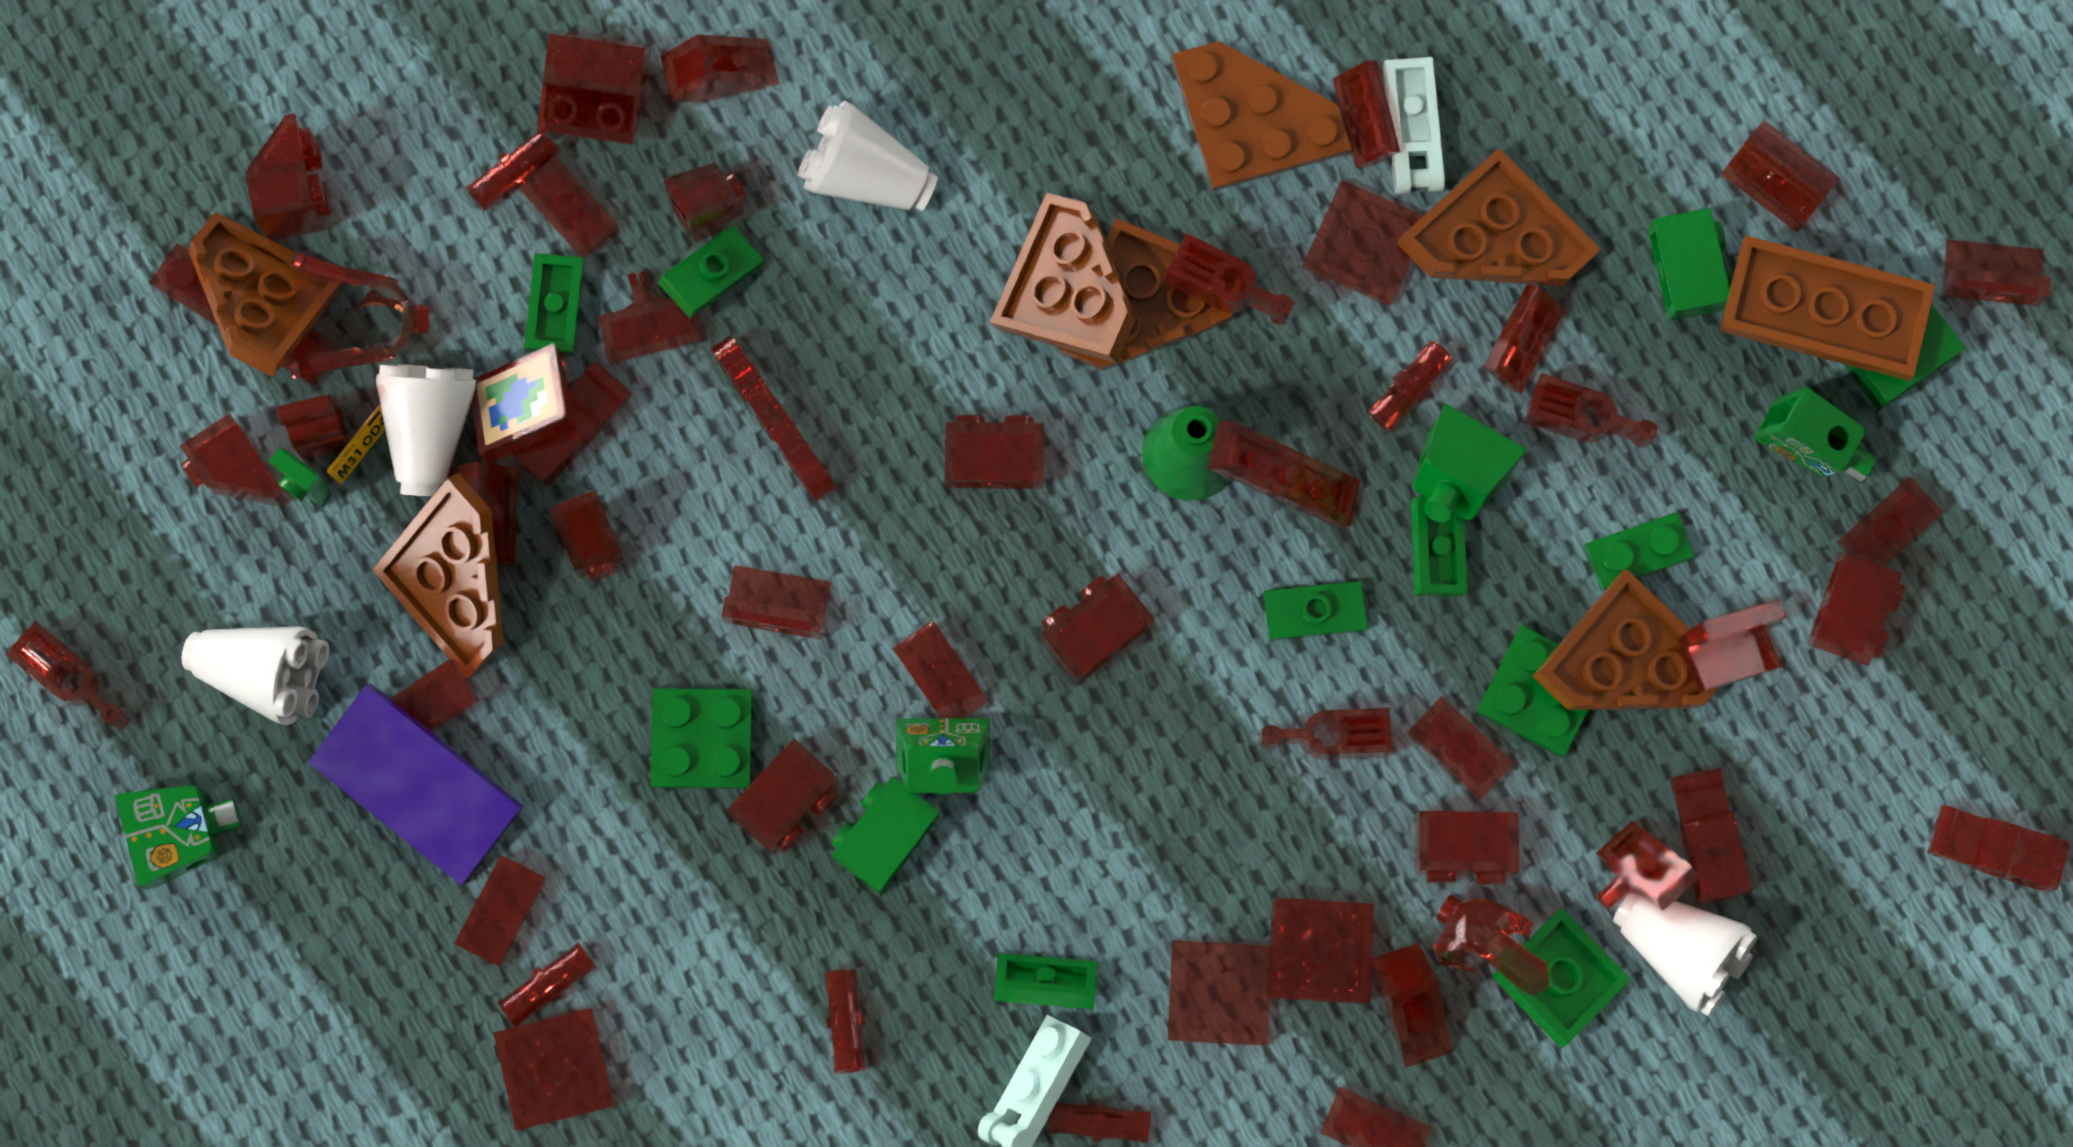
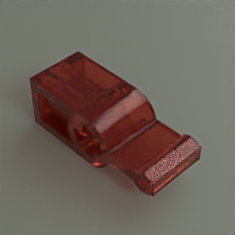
(1200, 272)
(593, 402)
(1558, 406)
(314, 426)
(53, 675)
(1359, 734)
(1710, 836)
(1999, 849)

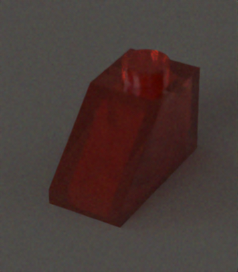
(717, 67)
(704, 199)
(230, 464)
(587, 536)
(1413, 1004)

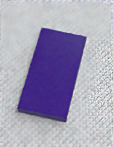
(416, 784)

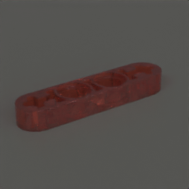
(773, 418)

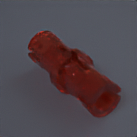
(512, 169)
(1410, 386)
(546, 984)
(845, 1021)
(1100, 1122)

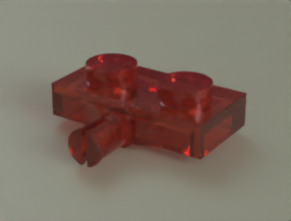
(647, 325)
(1643, 868)

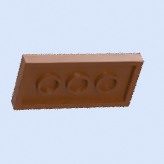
(1827, 308)

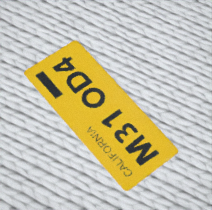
(357, 447)

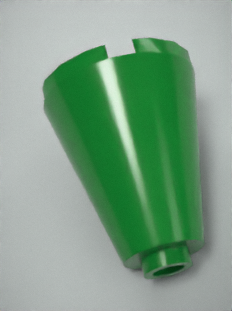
(1179, 453)

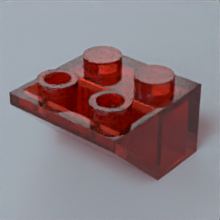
(593, 86)
(282, 189)

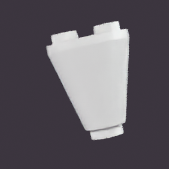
(864, 163)
(423, 421)
(261, 667)
(1687, 948)

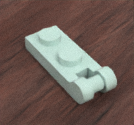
(1415, 117)
(1035, 1085)

